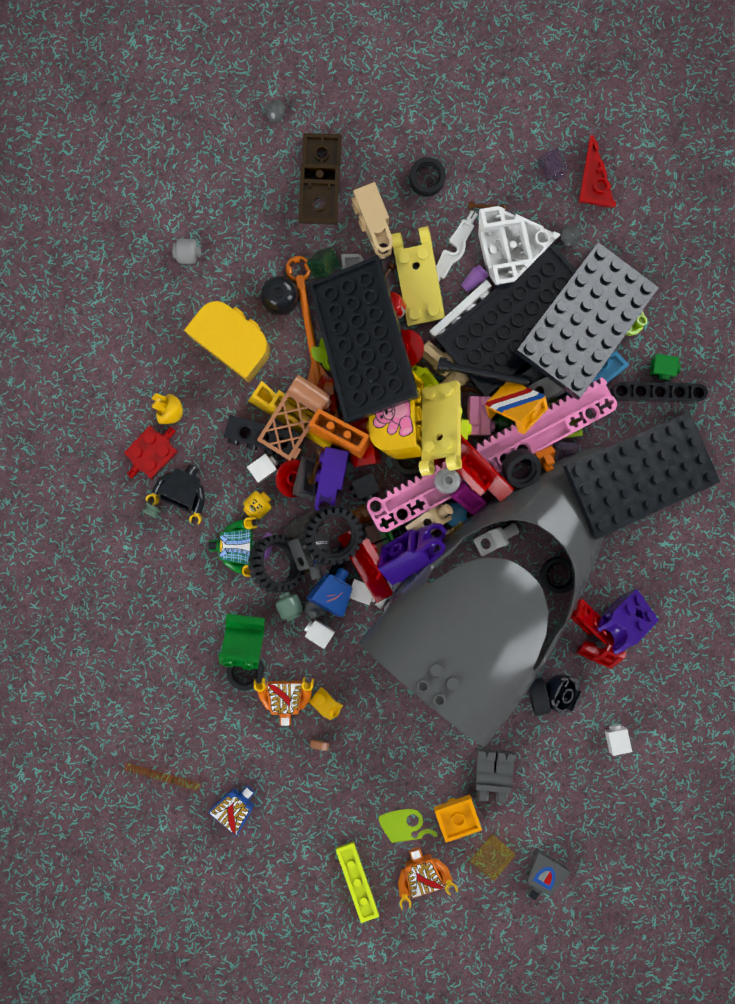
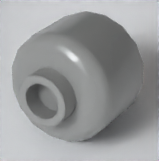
(186, 251)
(447, 481)

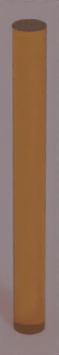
(162, 776)

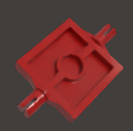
(151, 452)

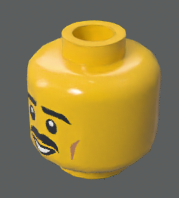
(257, 505)

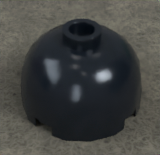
(279, 295)
(563, 693)

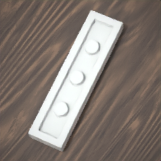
(466, 305)

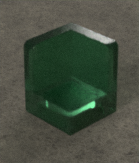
(323, 263)

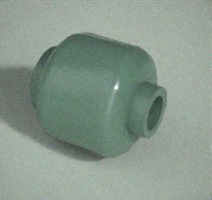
(289, 606)

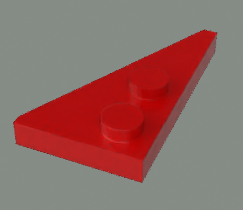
(595, 185)

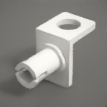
(497, 538)

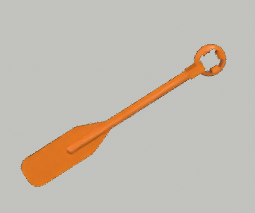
(316, 369)

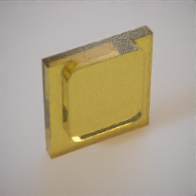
(493, 857)

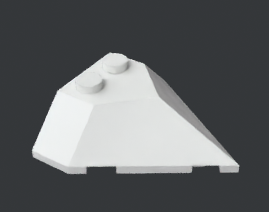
(510, 243)

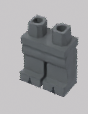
(494, 779)

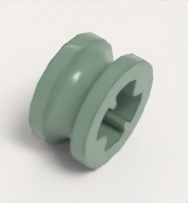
(151, 510)

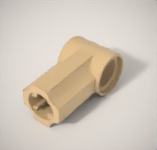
(432, 356)

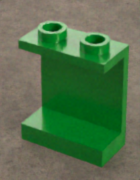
(242, 641)

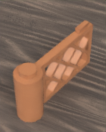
(305, 394)

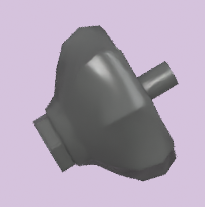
(275, 111)
(570, 235)
(313, 610)

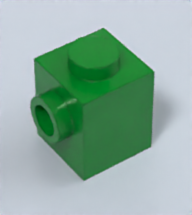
(665, 367)

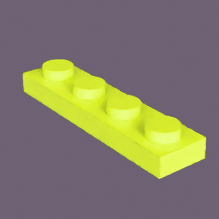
(357, 882)

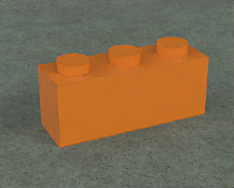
(339, 433)

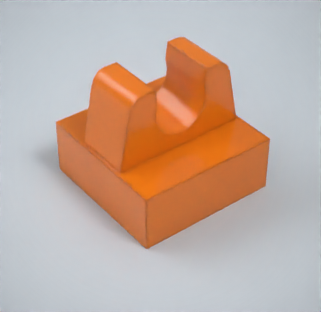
(546, 458)

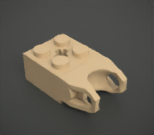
(373, 218)

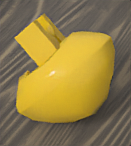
(168, 408)

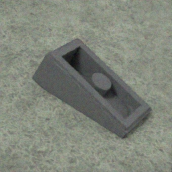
(301, 485)

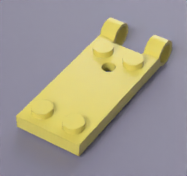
(419, 286)
(441, 417)

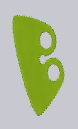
(396, 825)

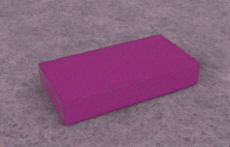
(468, 498)

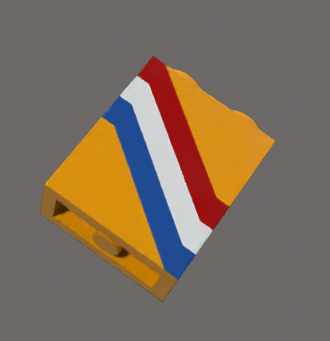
(517, 404)

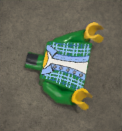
(235, 545)

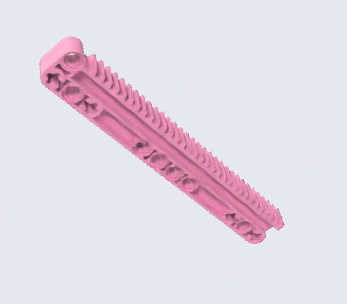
(547, 430)

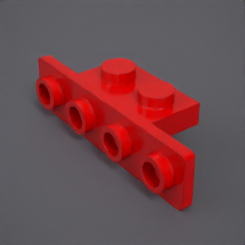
(481, 474)
(367, 563)
(588, 620)

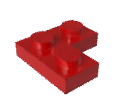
(601, 656)

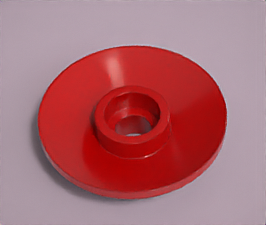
(414, 346)
(283, 483)

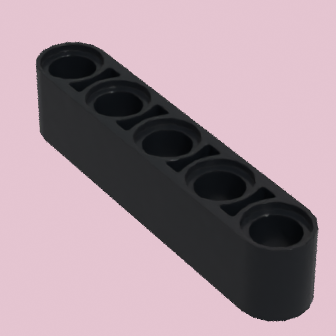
(667, 392)

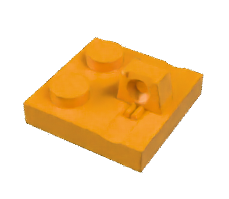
(457, 818)

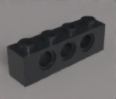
(237, 424)

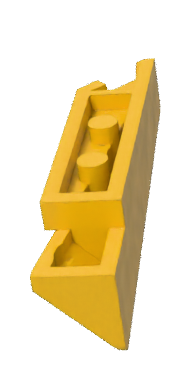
(268, 401)

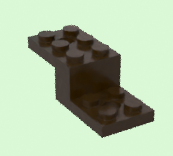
(320, 179)

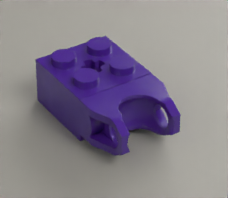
(331, 475)
(410, 553)
(628, 620)

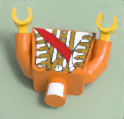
(284, 697)
(423, 876)

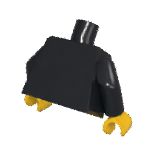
(180, 490)

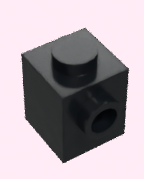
(364, 487)

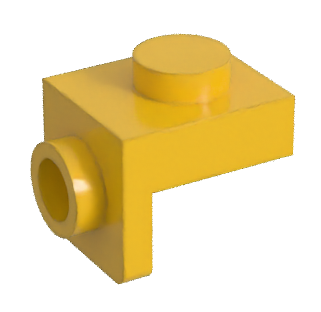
(325, 704)

